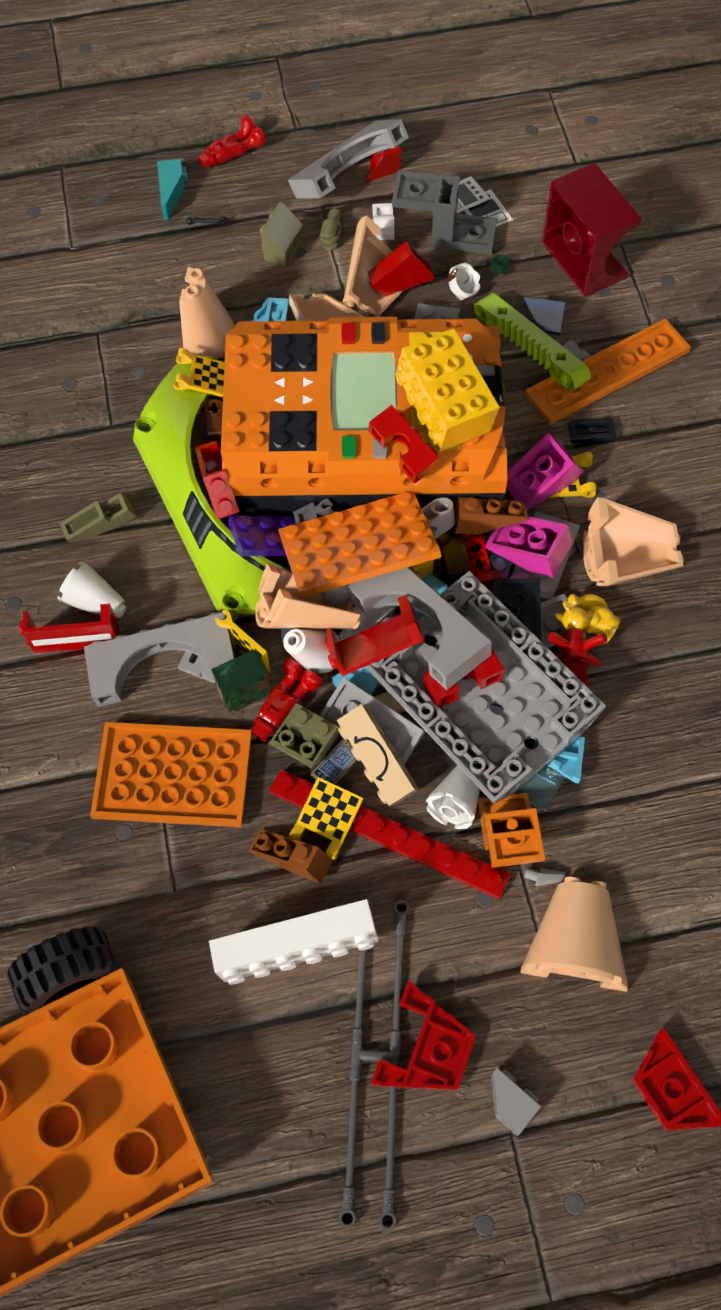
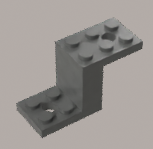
(440, 196)

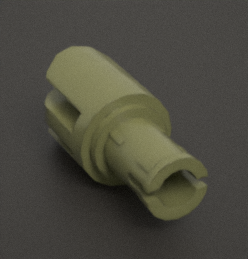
(331, 229)

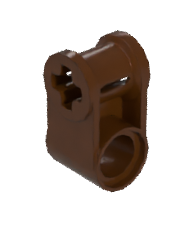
(214, 412)

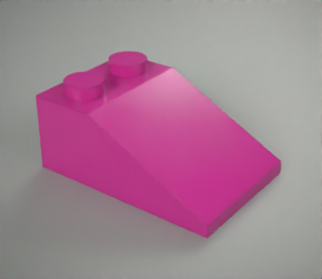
(542, 472)
(533, 545)

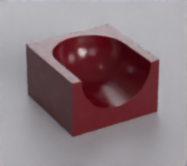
(584, 224)

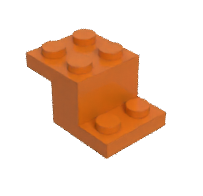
(511, 831)

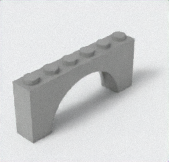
(317, 178)
(462, 644)
(113, 659)

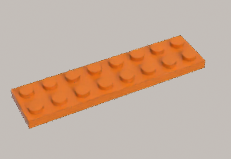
(610, 371)

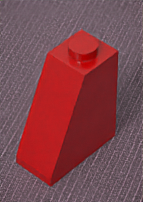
(400, 271)

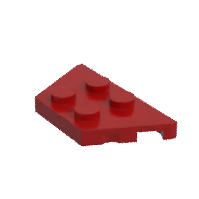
(674, 1089)

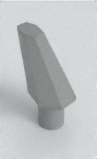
(545, 876)

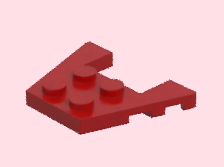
(438, 1052)

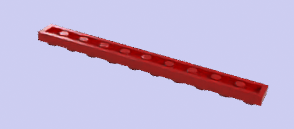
(404, 841)

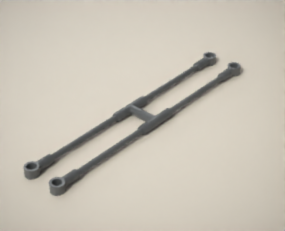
(393, 1057)

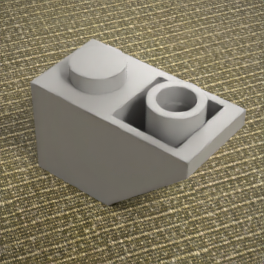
(511, 1103)

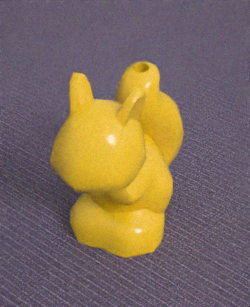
(588, 613)

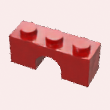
(392, 427)
(485, 674)

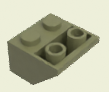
(281, 236)
(305, 736)

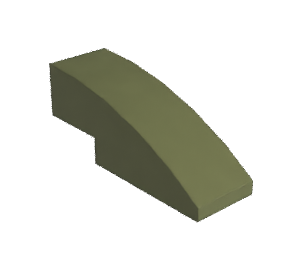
(98, 518)

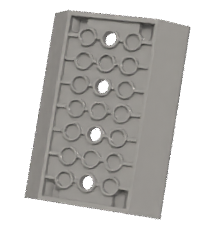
(537, 695)

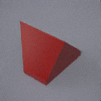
(384, 163)

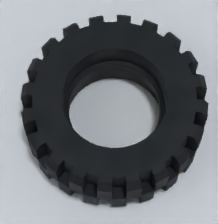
(60, 967)

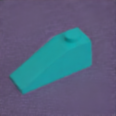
(171, 184)

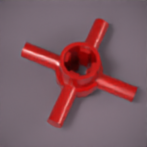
(575, 647)

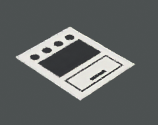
(470, 194)
(491, 208)

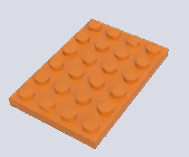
(358, 544)
(172, 774)

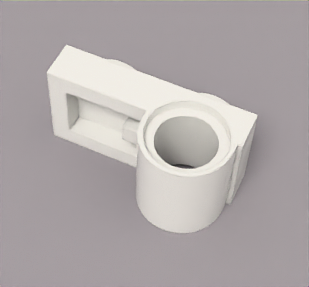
(384, 218)

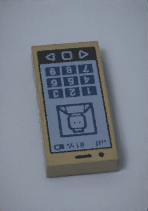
(336, 763)

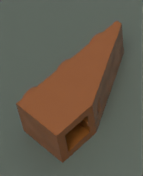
(484, 515)
(292, 855)

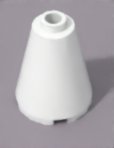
(88, 590)
(309, 648)
(454, 800)

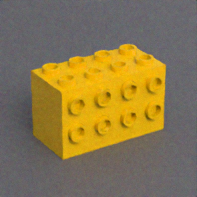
(446, 390)

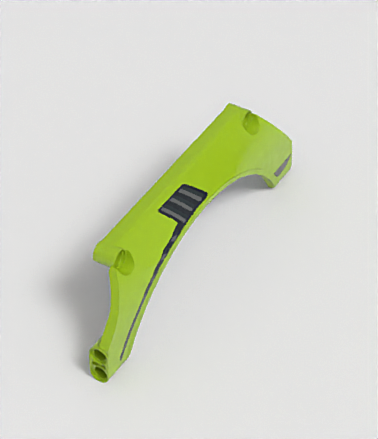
(164, 444)

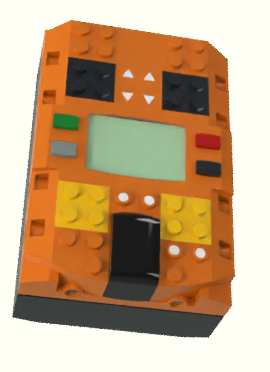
(303, 409)

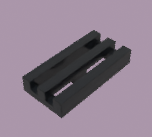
(592, 434)

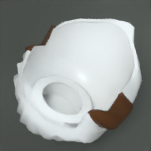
(464, 281)

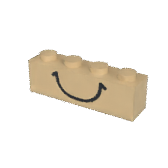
(377, 755)

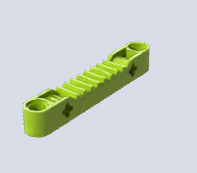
(562, 364)

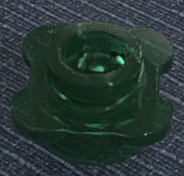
(499, 264)

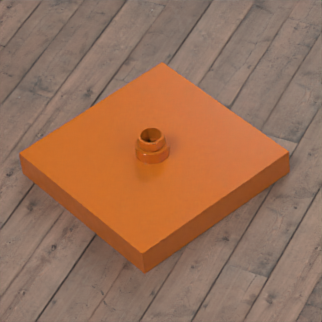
(86, 1130)

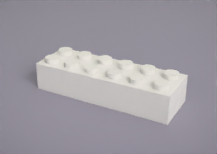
(294, 942)

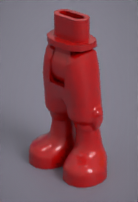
(233, 144)
(279, 703)

